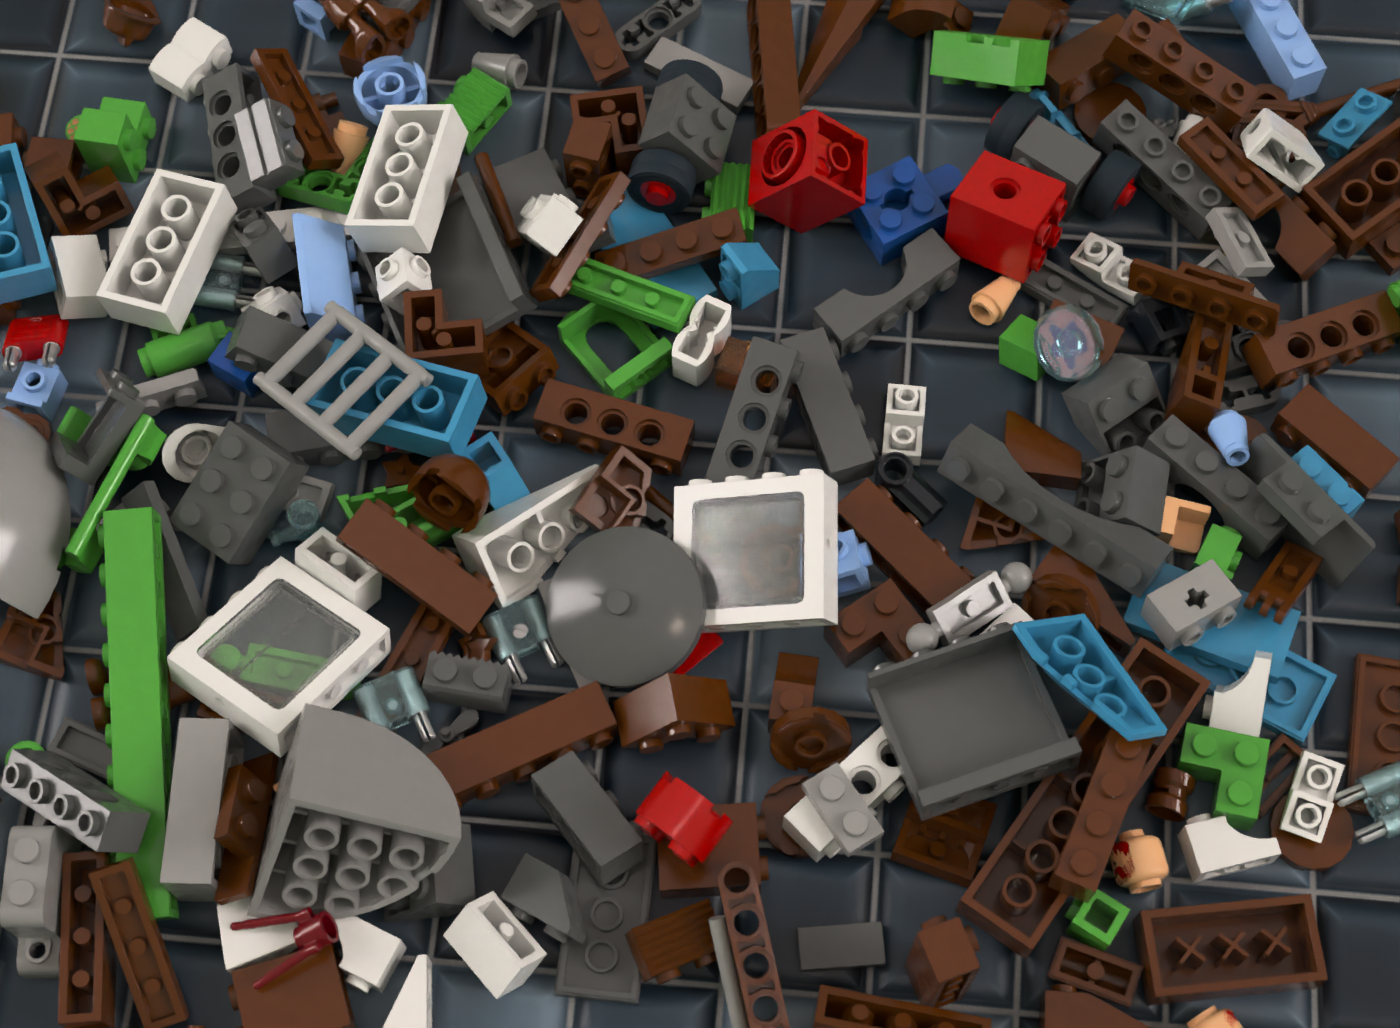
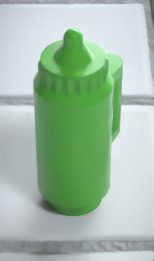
(174, 353)

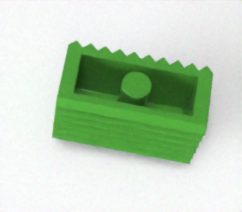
(479, 104)
(729, 191)

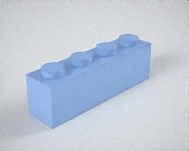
(1281, 45)

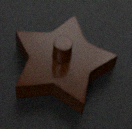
(399, 471)
(478, 644)

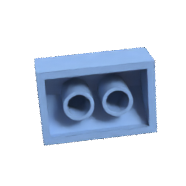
(326, 270)

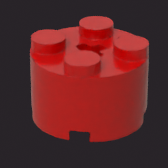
(684, 818)

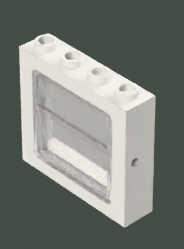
(763, 549)
(275, 650)

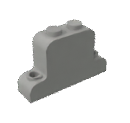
(34, 894)

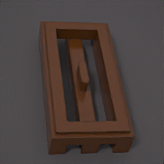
(1294, 751)

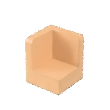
(1183, 524)

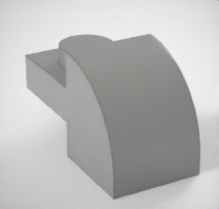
(506, 15)

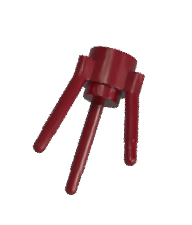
(310, 936)

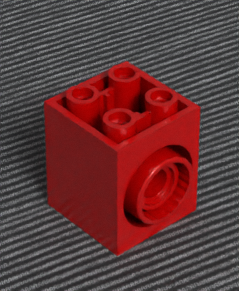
(808, 171)
(1005, 216)

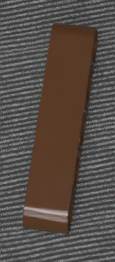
(772, 64)
(755, 942)

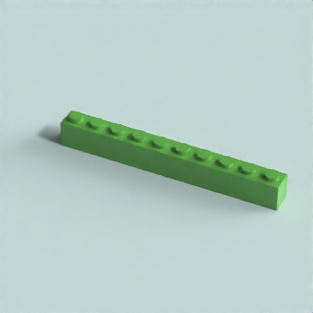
(138, 684)

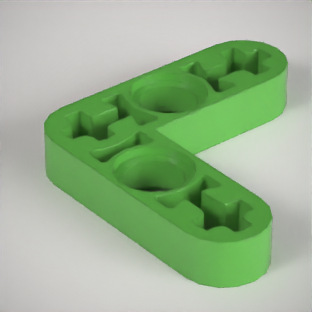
(341, 187)

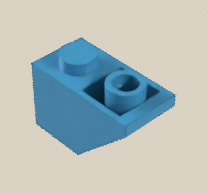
(747, 273)
(503, 477)

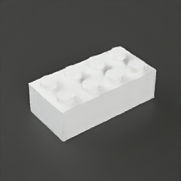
(407, 178)
(167, 251)

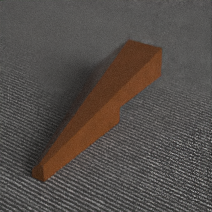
(834, 37)

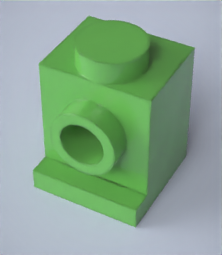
(1220, 546)

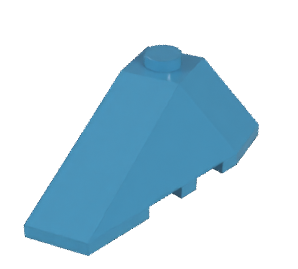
(1089, 671)

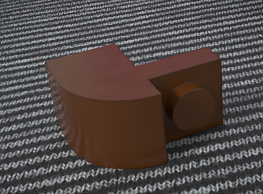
(920, 16)

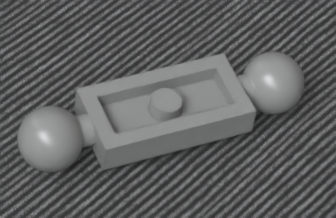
(970, 607)

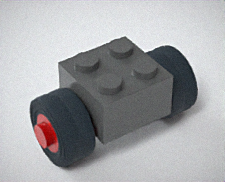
(681, 137)
(1032, 141)

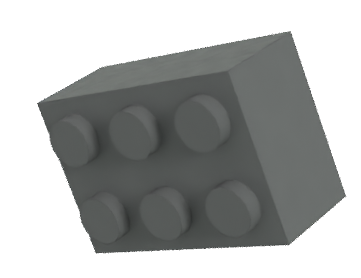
(238, 493)

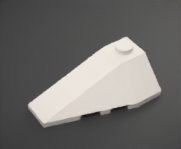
(524, 538)

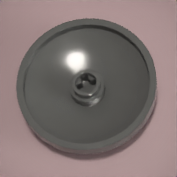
(626, 607)

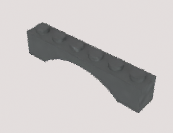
(1113, 549)

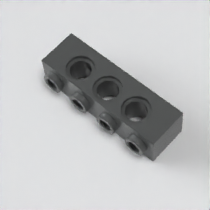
(223, 97)
(1166, 170)
(761, 359)
(75, 801)

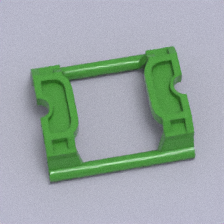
(134, 454)

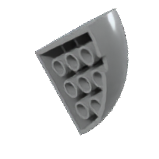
(32, 516)
(352, 820)

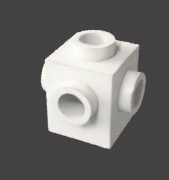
(401, 274)
(279, 304)

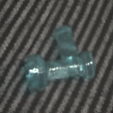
(304, 522)

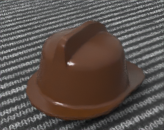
(130, 19)

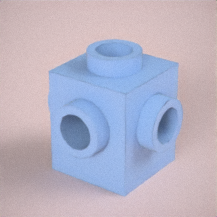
(852, 564)

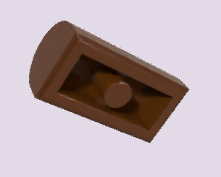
(1094, 971)

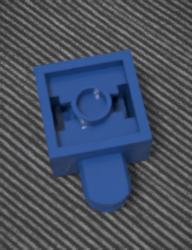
(914, 210)

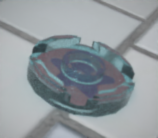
(1068, 343)

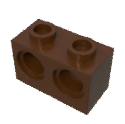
(588, 154)

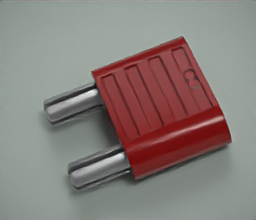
(34, 339)

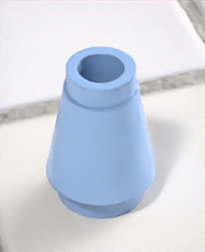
(1230, 436)

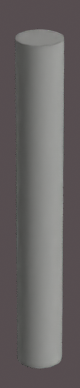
(728, 971)

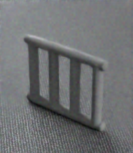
(323, 423)

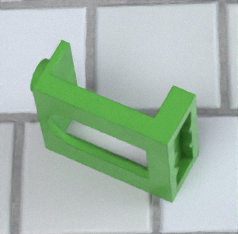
(651, 362)

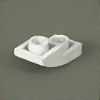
(1106, 266)
(904, 421)
(1311, 796)

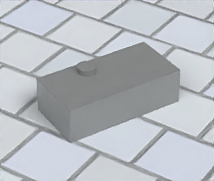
(199, 775)

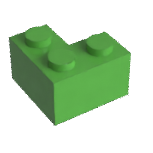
(116, 137)
(1231, 762)

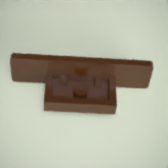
(1206, 293)
(243, 825)

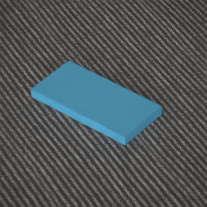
(635, 222)
(1232, 644)
(1289, 704)

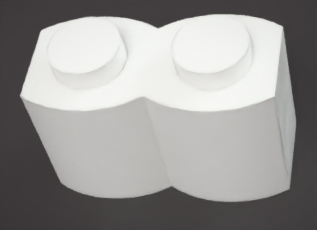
(190, 58)
(701, 340)

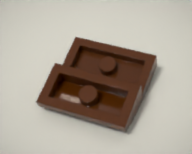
(946, 843)

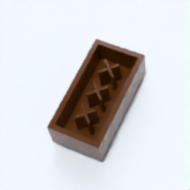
(1229, 949)

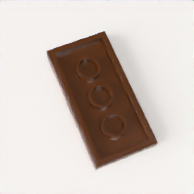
(1373, 720)

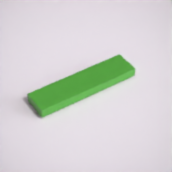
(632, 295)

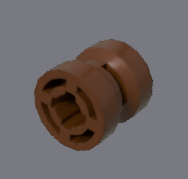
(1170, 794)

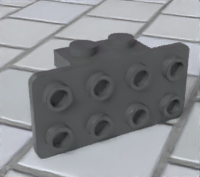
(1313, 515)

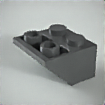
(1117, 404)
(1125, 488)
(442, 892)

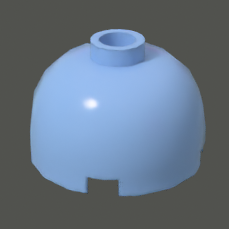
(388, 82)

